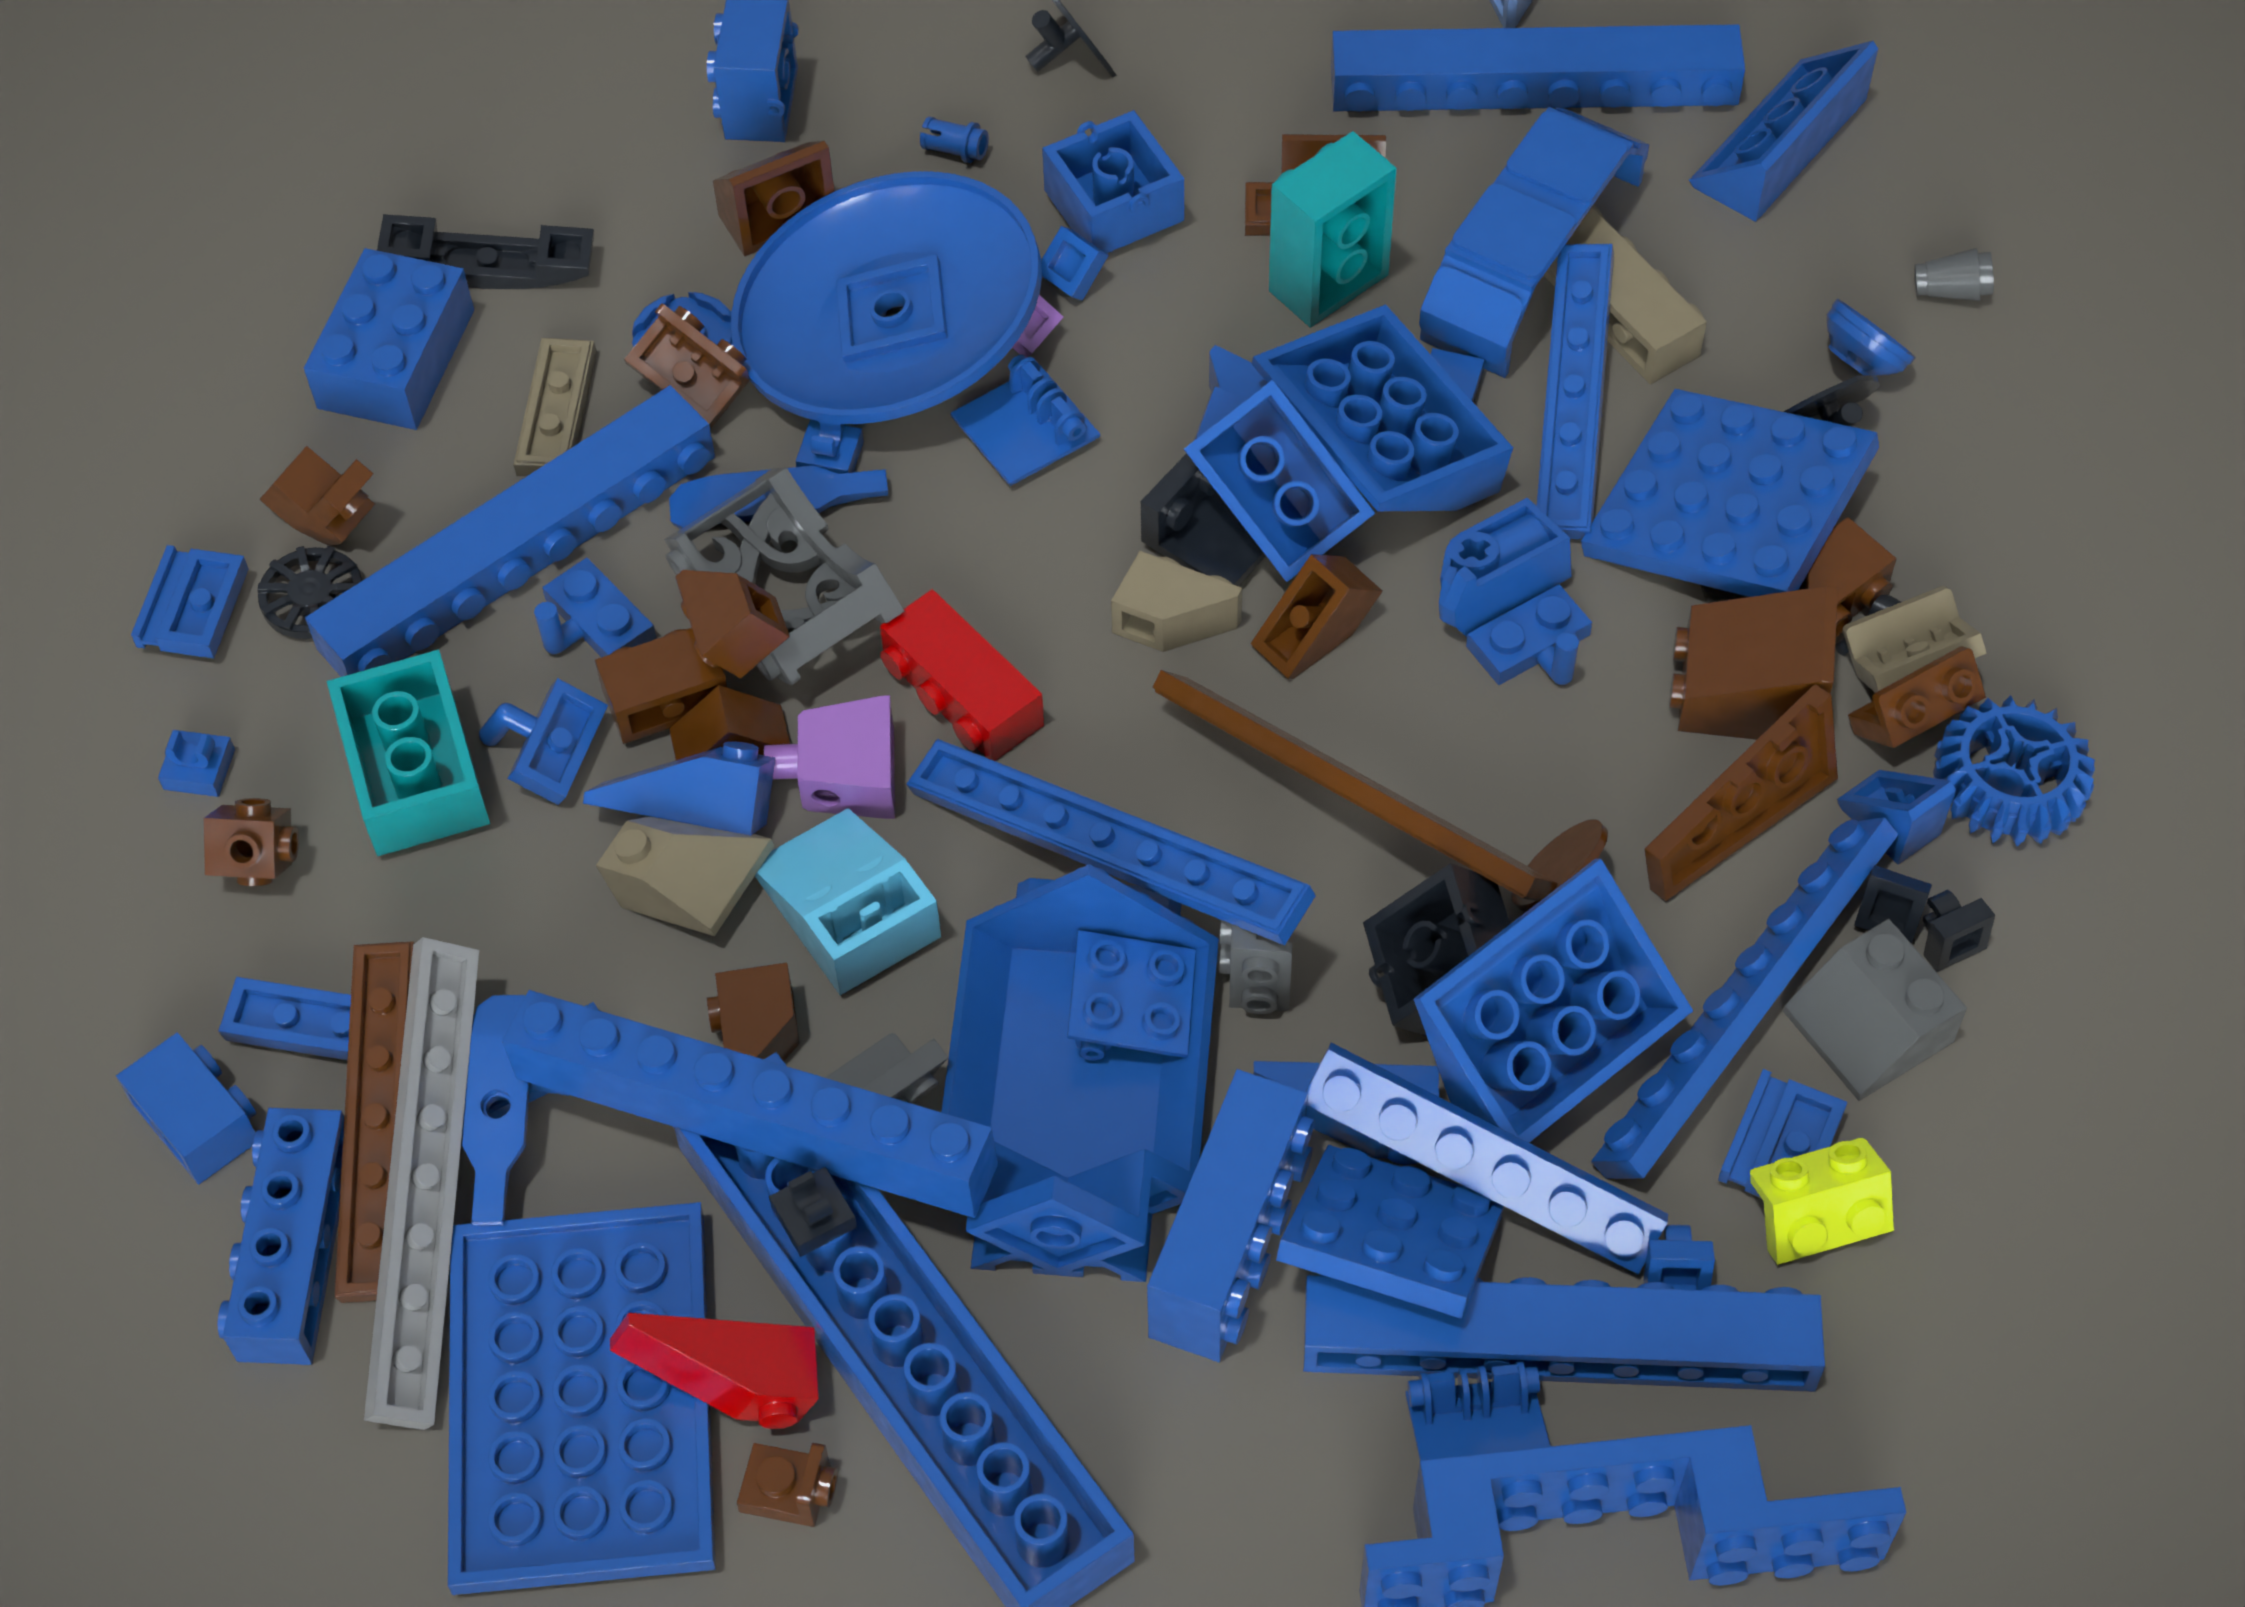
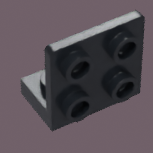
(1195, 526)

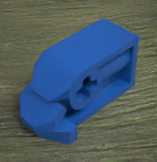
(1501, 565)

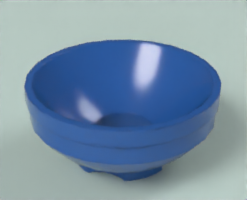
(1864, 343)

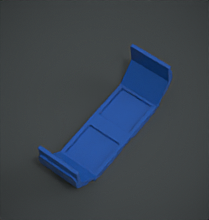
(1520, 232)

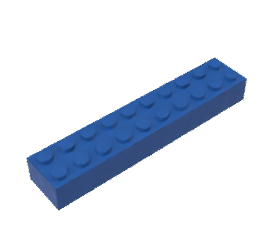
(930, 1385)

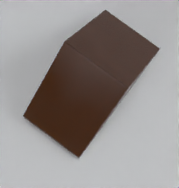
(728, 717)

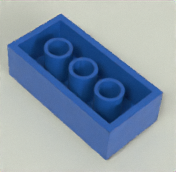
(1229, 1216)

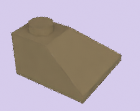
(681, 870)

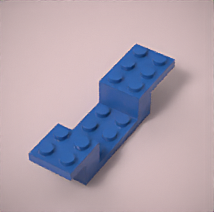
(1705, 1474)

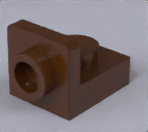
(787, 1484)

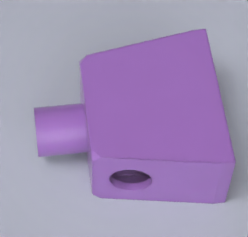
(843, 758)

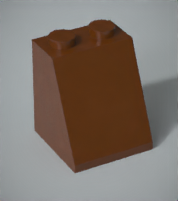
(1752, 660)

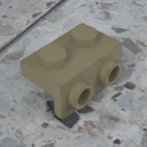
(1908, 637)

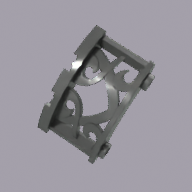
(786, 516)

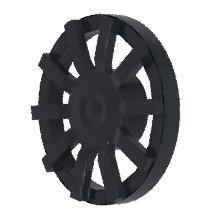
(307, 589)

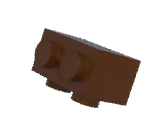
(655, 683)

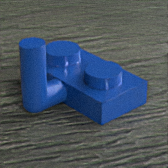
(592, 611)
(1532, 634)
(553, 741)

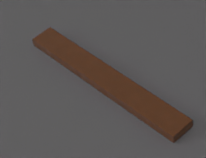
(1355, 787)

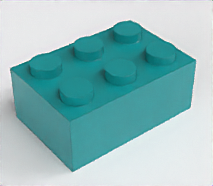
(1331, 228)
(407, 753)

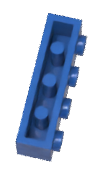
(286, 1238)

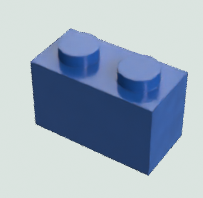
(189, 1107)

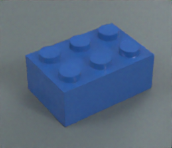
(389, 338)

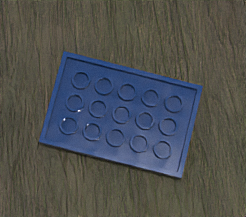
(556, 1444)

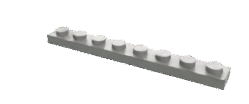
(422, 1186)

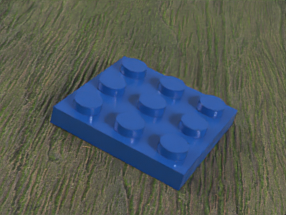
(1391, 1230)

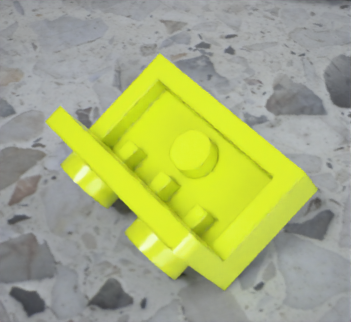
(1824, 1199)

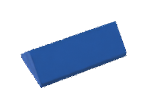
(1787, 130)

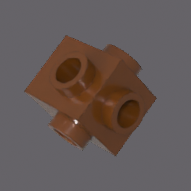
(249, 841)

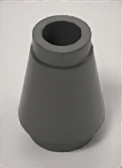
(1956, 276)

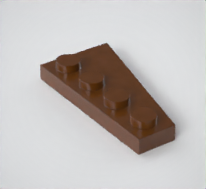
(1751, 795)

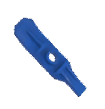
(819, 485)
(491, 1142)

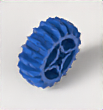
(2023, 752)

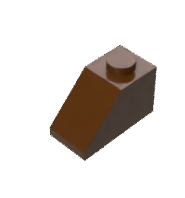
(1315, 614)

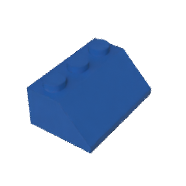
(1279, 480)

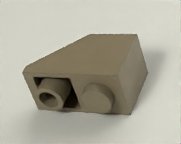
(1172, 604)

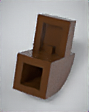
(320, 499)

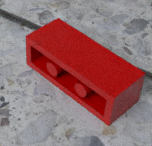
(961, 676)

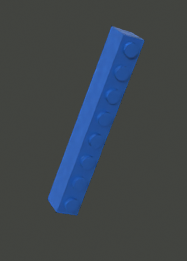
(1537, 67)
(513, 536)
(752, 1103)
(1575, 1334)

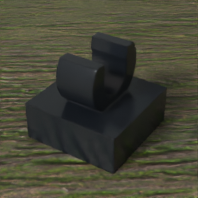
(1893, 898)
(1955, 930)
(812, 1211)

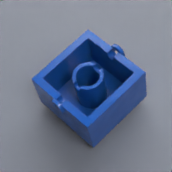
(754, 69)
(1113, 182)

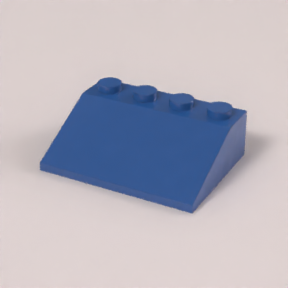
(1390, 414)
(1550, 1007)

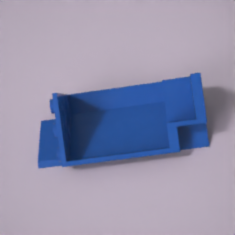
(1076, 1139)

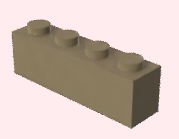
(1647, 316)

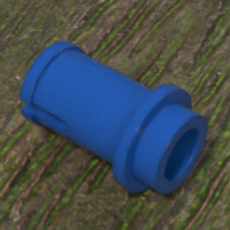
(956, 139)

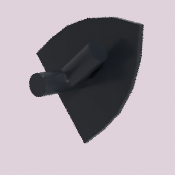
(1059, 38)
(1839, 401)

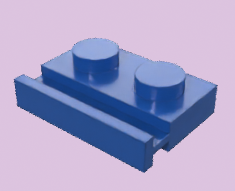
(190, 601)
(1780, 1124)

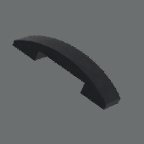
(491, 260)

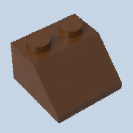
(771, 192)

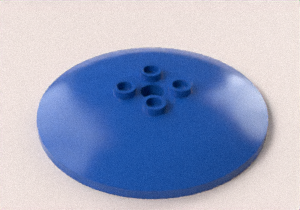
(910, 240)

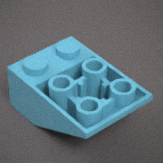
(850, 899)

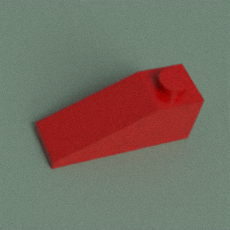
(732, 1365)

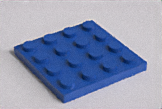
(1730, 495)

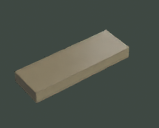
(555, 402)

